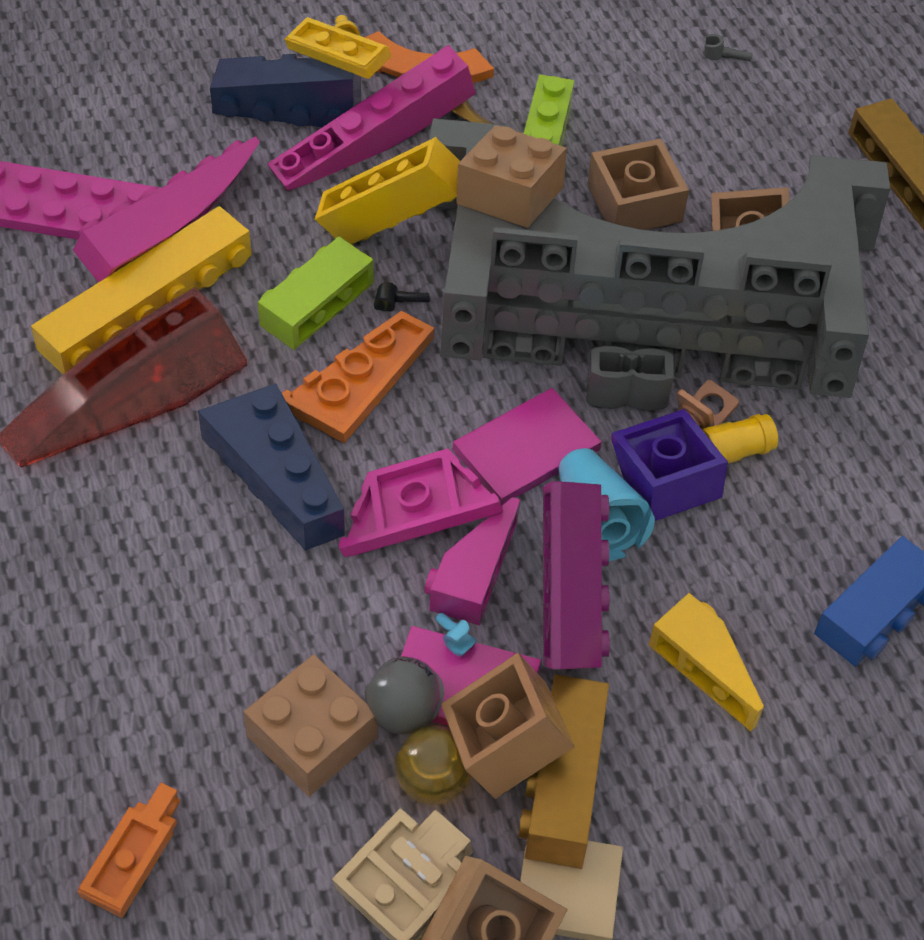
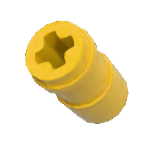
(744, 437)

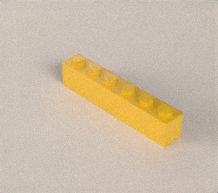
(152, 280)

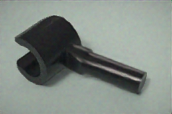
(388, 295)

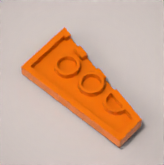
(359, 378)

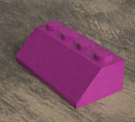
(574, 575)

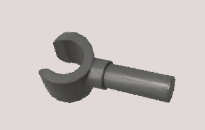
(715, 49)

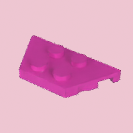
(416, 501)

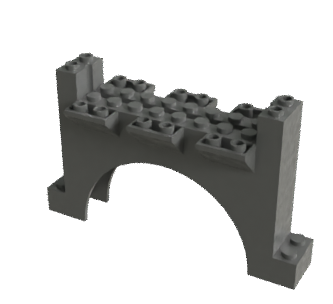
(755, 292)

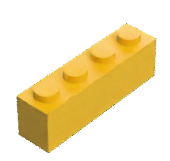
(390, 192)

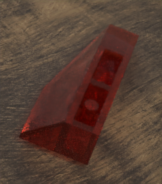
(129, 380)

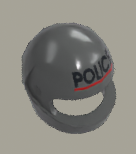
(404, 695)

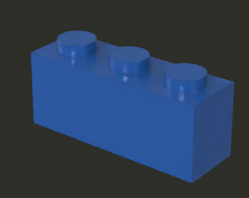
(875, 604)

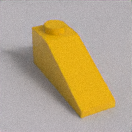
(704, 652)

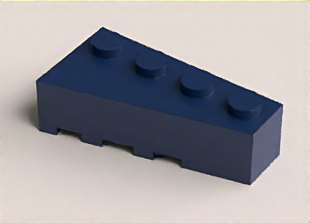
(283, 90)
(272, 456)

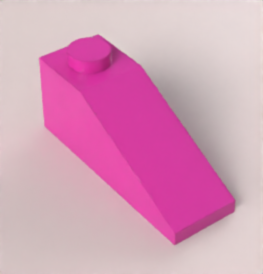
(472, 567)

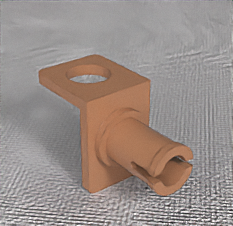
(701, 413)

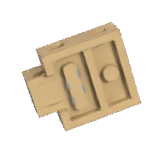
(404, 873)

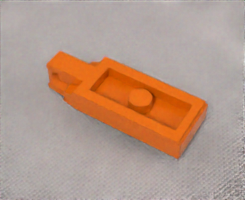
(131, 853)

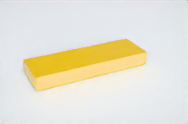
(338, 47)

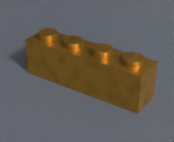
(890, 137)
(566, 787)

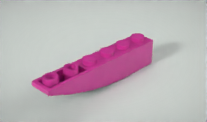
(379, 120)
(159, 212)

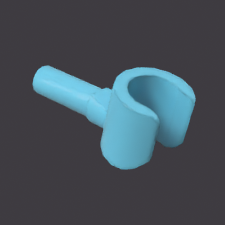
(457, 638)

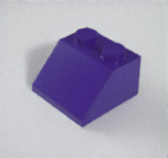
(670, 463)

